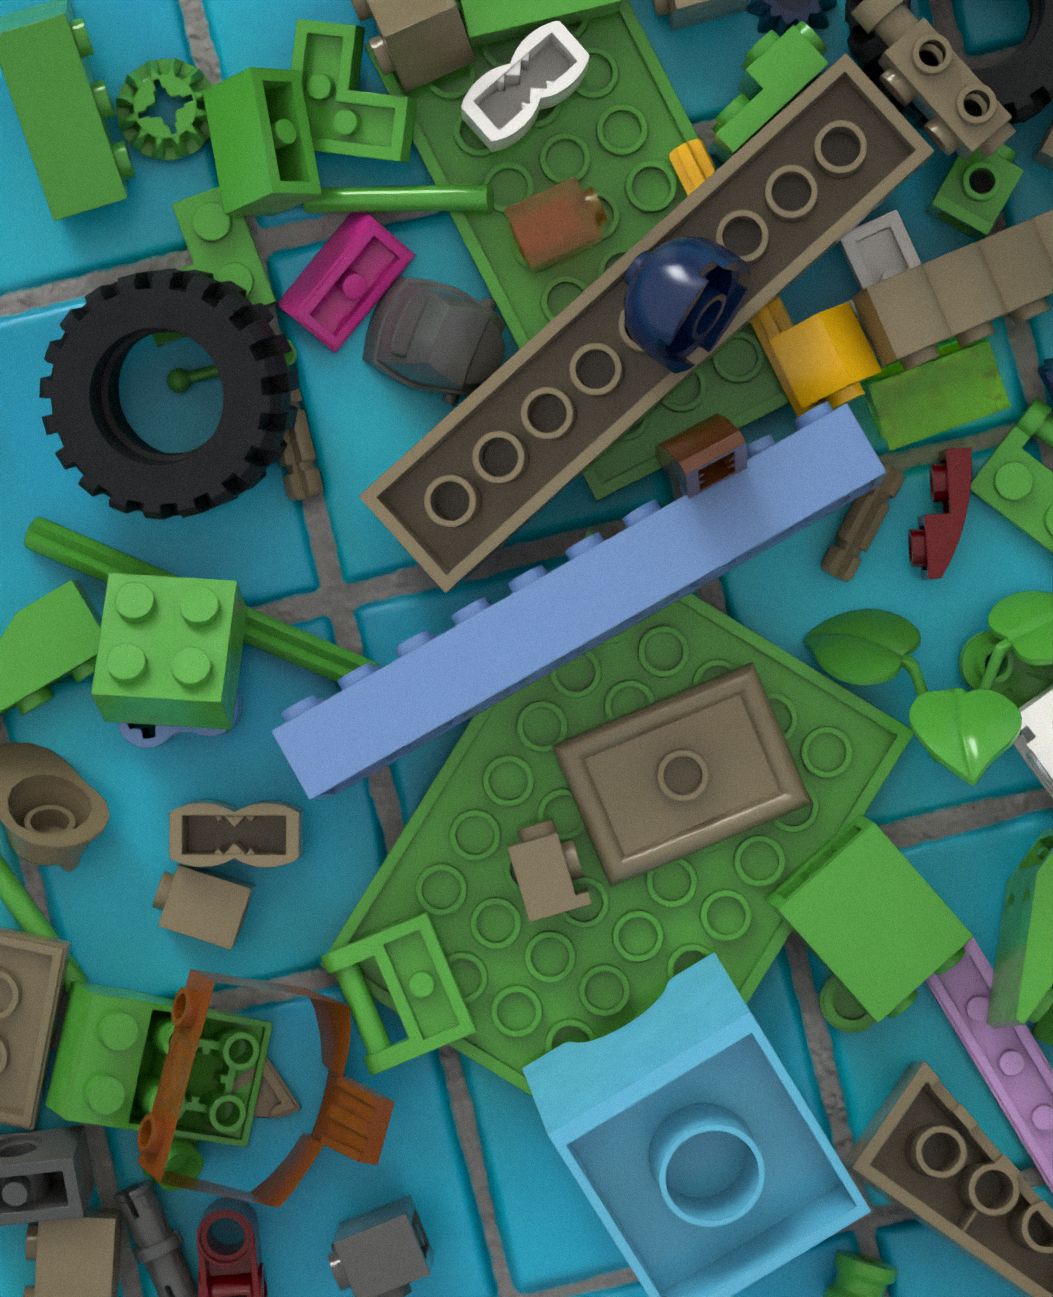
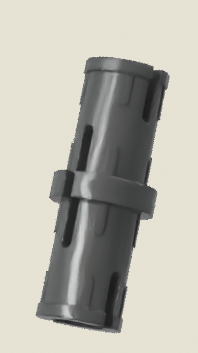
(156, 1241)

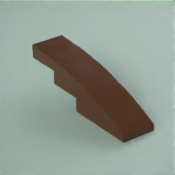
(703, 455)

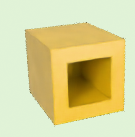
(826, 357)

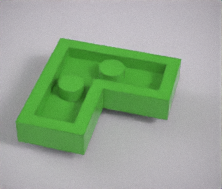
(339, 114)
(220, 247)

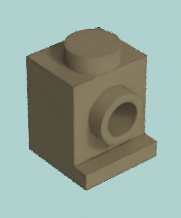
(546, 871)

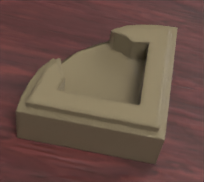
(274, 1095)

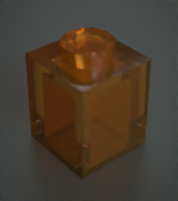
(556, 224)

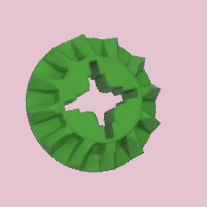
(152, 135)

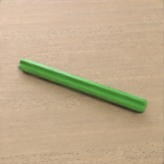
(260, 629)

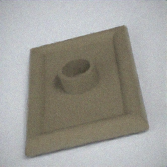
(681, 774)

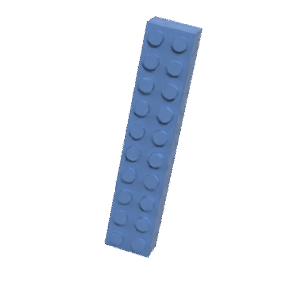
(577, 605)

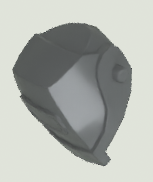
(434, 338)

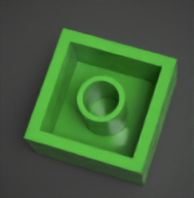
(169, 651)

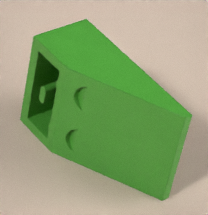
(1025, 941)
(115, 1056)

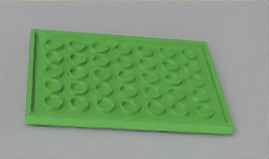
(612, 959)

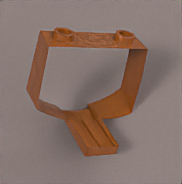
(349, 1120)

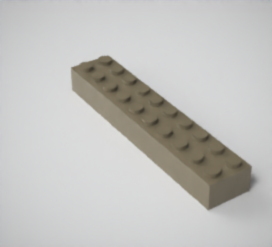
(585, 377)

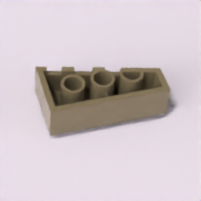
(953, 1180)

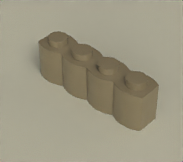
(960, 294)

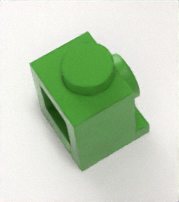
(973, 211)

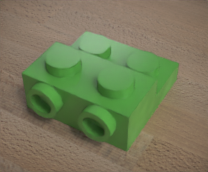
(773, 77)

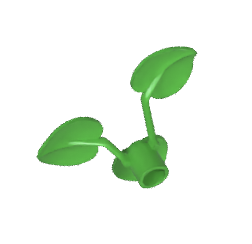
(954, 725)

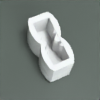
(540, 75)

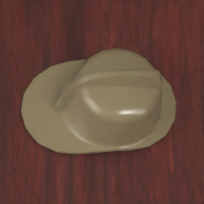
(47, 806)

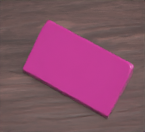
(345, 279)

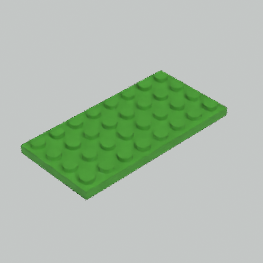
(611, 138)

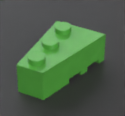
(63, 108)

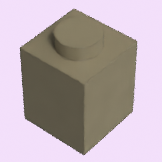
(203, 904)

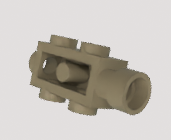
(936, 89)

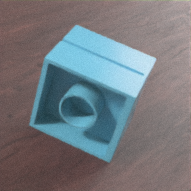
(694, 1141)

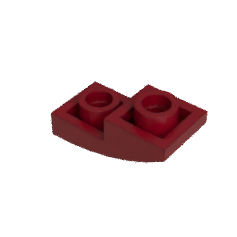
(939, 534)

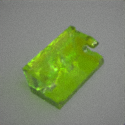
(935, 395)

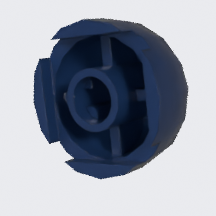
(682, 298)

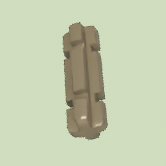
(302, 480)
(861, 527)

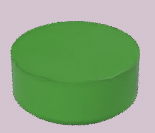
(841, 1009)

